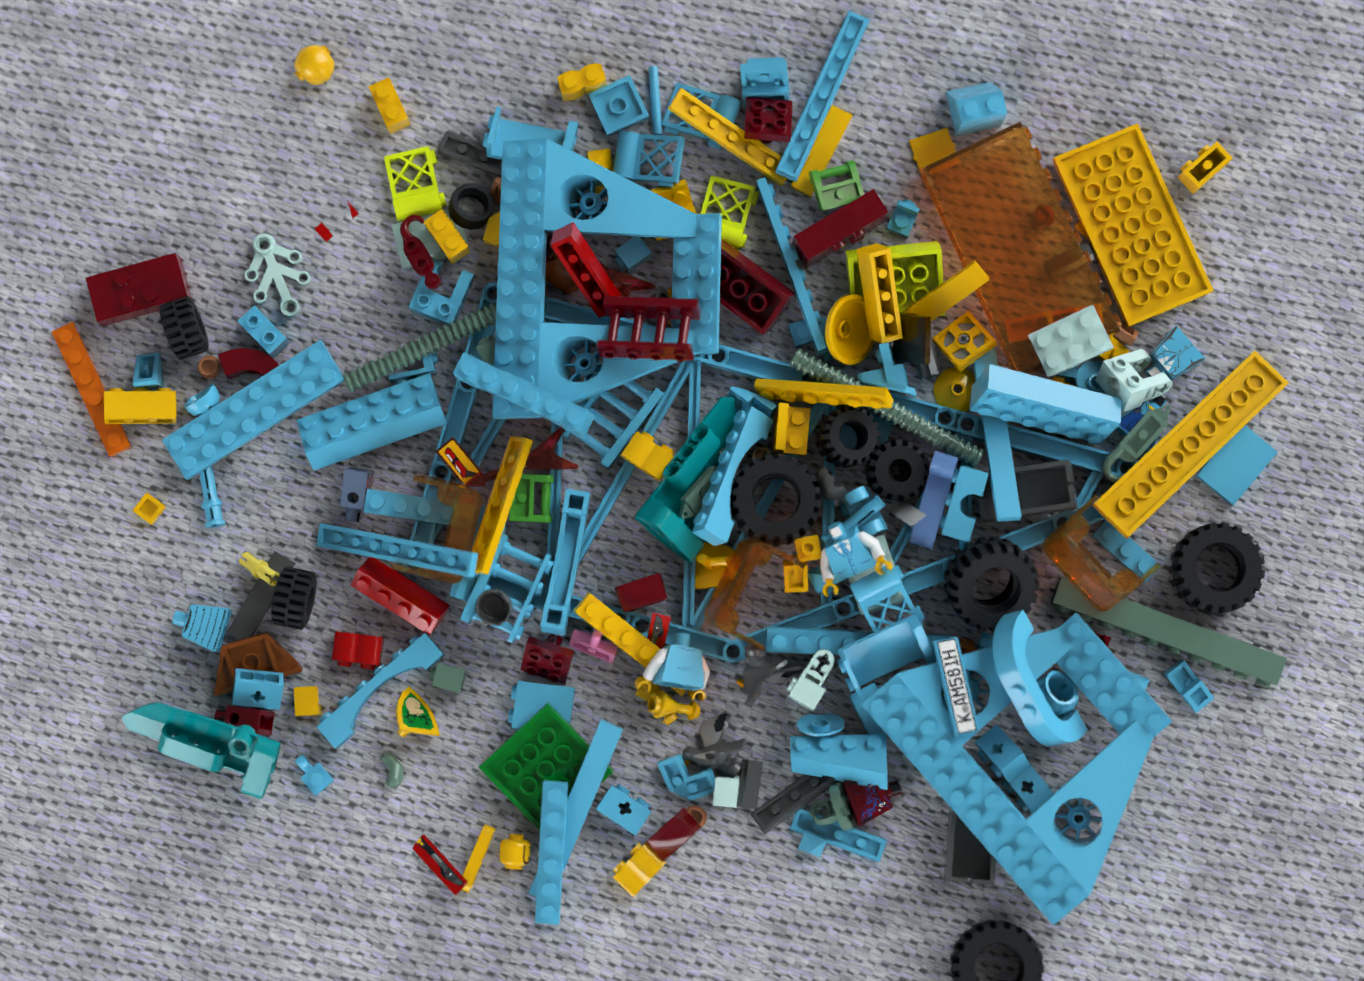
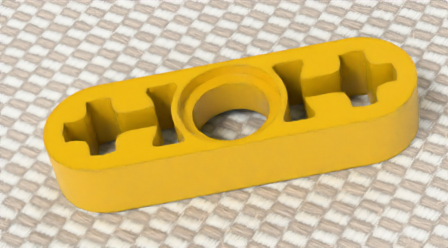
(477, 855)

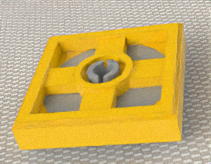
(964, 341)

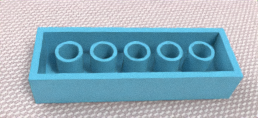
(1045, 404)
(371, 421)

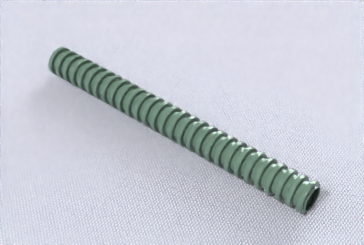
(421, 347)
(897, 414)

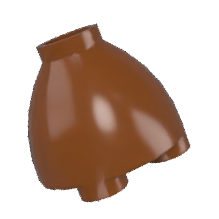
(558, 275)

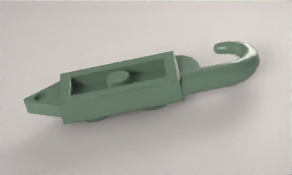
(1137, 440)
(693, 497)

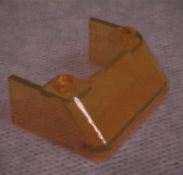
(462, 524)
(1083, 569)
(721, 607)

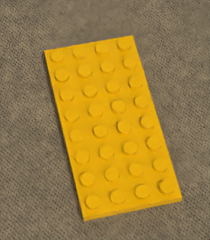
(1132, 225)

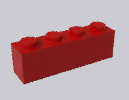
(583, 267)
(400, 595)

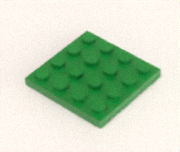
(538, 751)

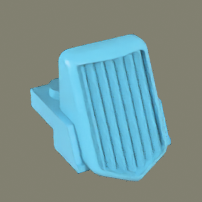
(765, 79)
(891, 376)

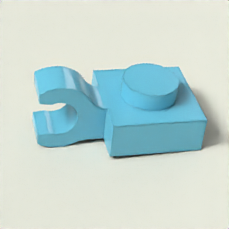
(315, 776)

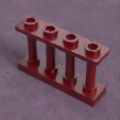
(653, 308)

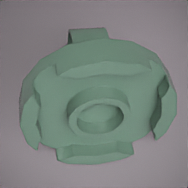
(836, 808)

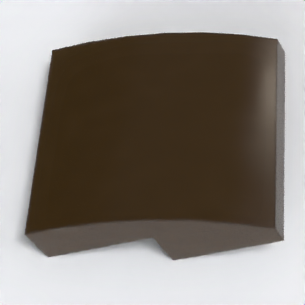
(915, 343)

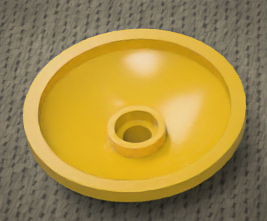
(848, 330)

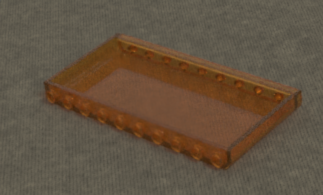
(1011, 223)

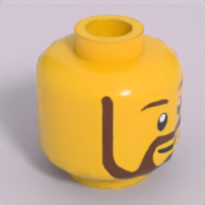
(515, 851)

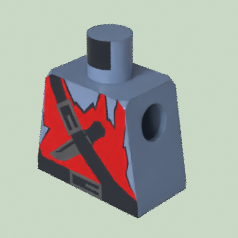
(356, 481)

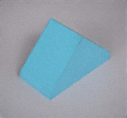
(148, 371)

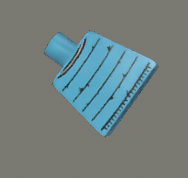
(204, 625)

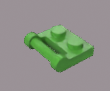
(837, 193)
(523, 502)

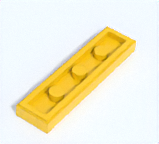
(823, 148)
(950, 292)

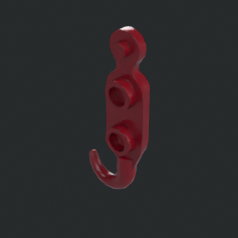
(418, 254)

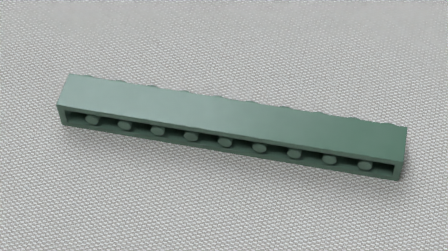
(1175, 635)

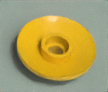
(944, 390)

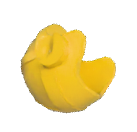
(314, 64)

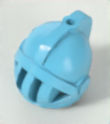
(1059, 692)

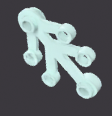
(275, 271)

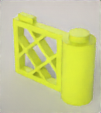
(417, 201)
(731, 231)

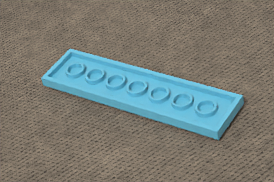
(254, 410)

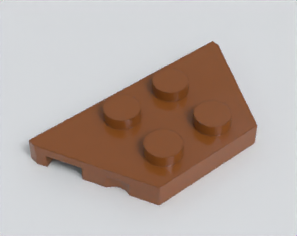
(253, 653)

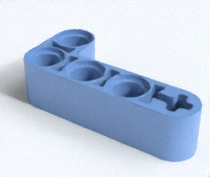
(934, 499)

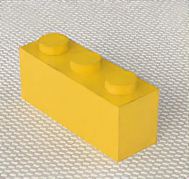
(140, 406)

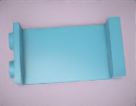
(507, 130)
(884, 652)

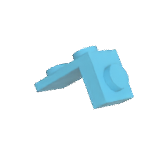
(429, 367)

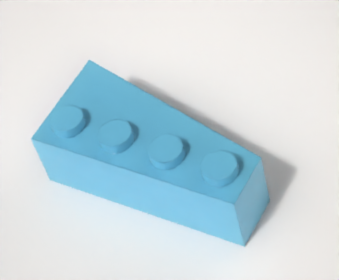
(842, 757)

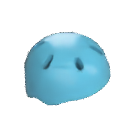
(203, 401)

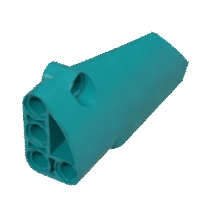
(700, 451)
(208, 743)

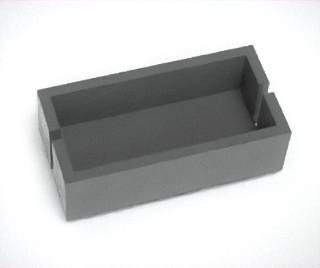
(1040, 489)
(966, 855)

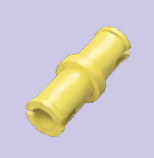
(259, 568)

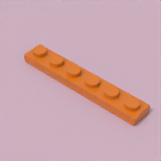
(90, 387)

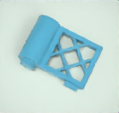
(722, 104)
(630, 157)
(877, 587)

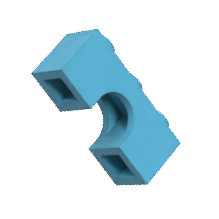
(956, 522)

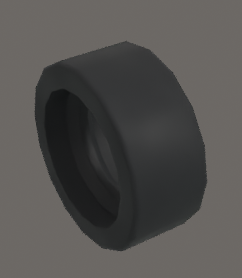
(474, 191)

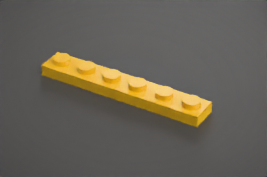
(726, 134)
(824, 393)
(500, 502)
(618, 631)

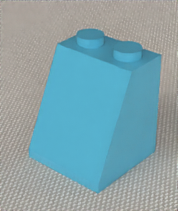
(976, 108)

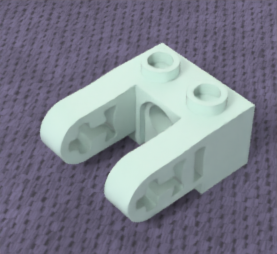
(1120, 379)
(807, 688)

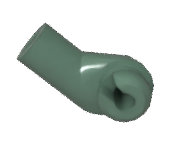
(396, 770)

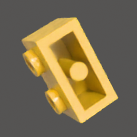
(1205, 167)

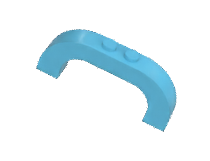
(1023, 689)

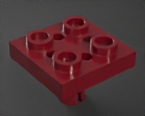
(768, 124)
(547, 659)

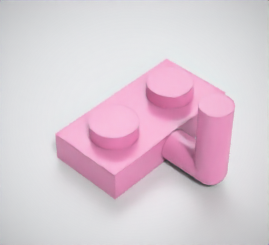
(593, 645)

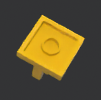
(791, 430)

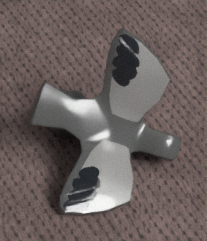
(760, 670)
(716, 751)

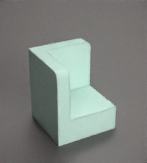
(726, 791)

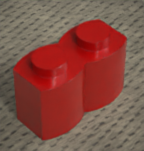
(357, 648)

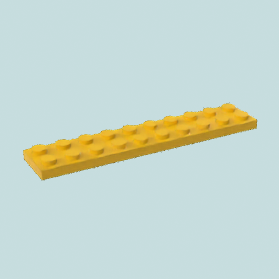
(1190, 444)

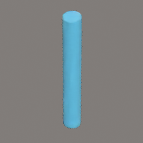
(655, 100)

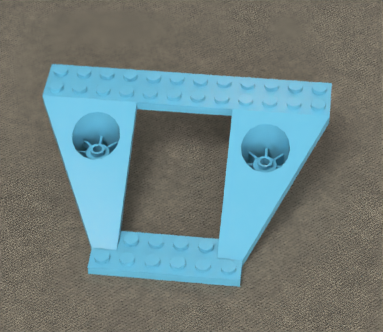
(539, 197)
(1033, 850)

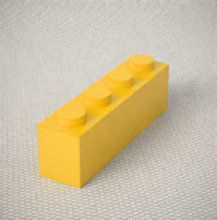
(879, 293)

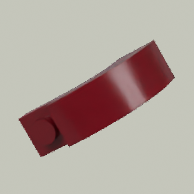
(246, 360)

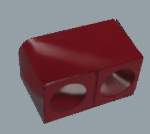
(641, 593)
(673, 834)

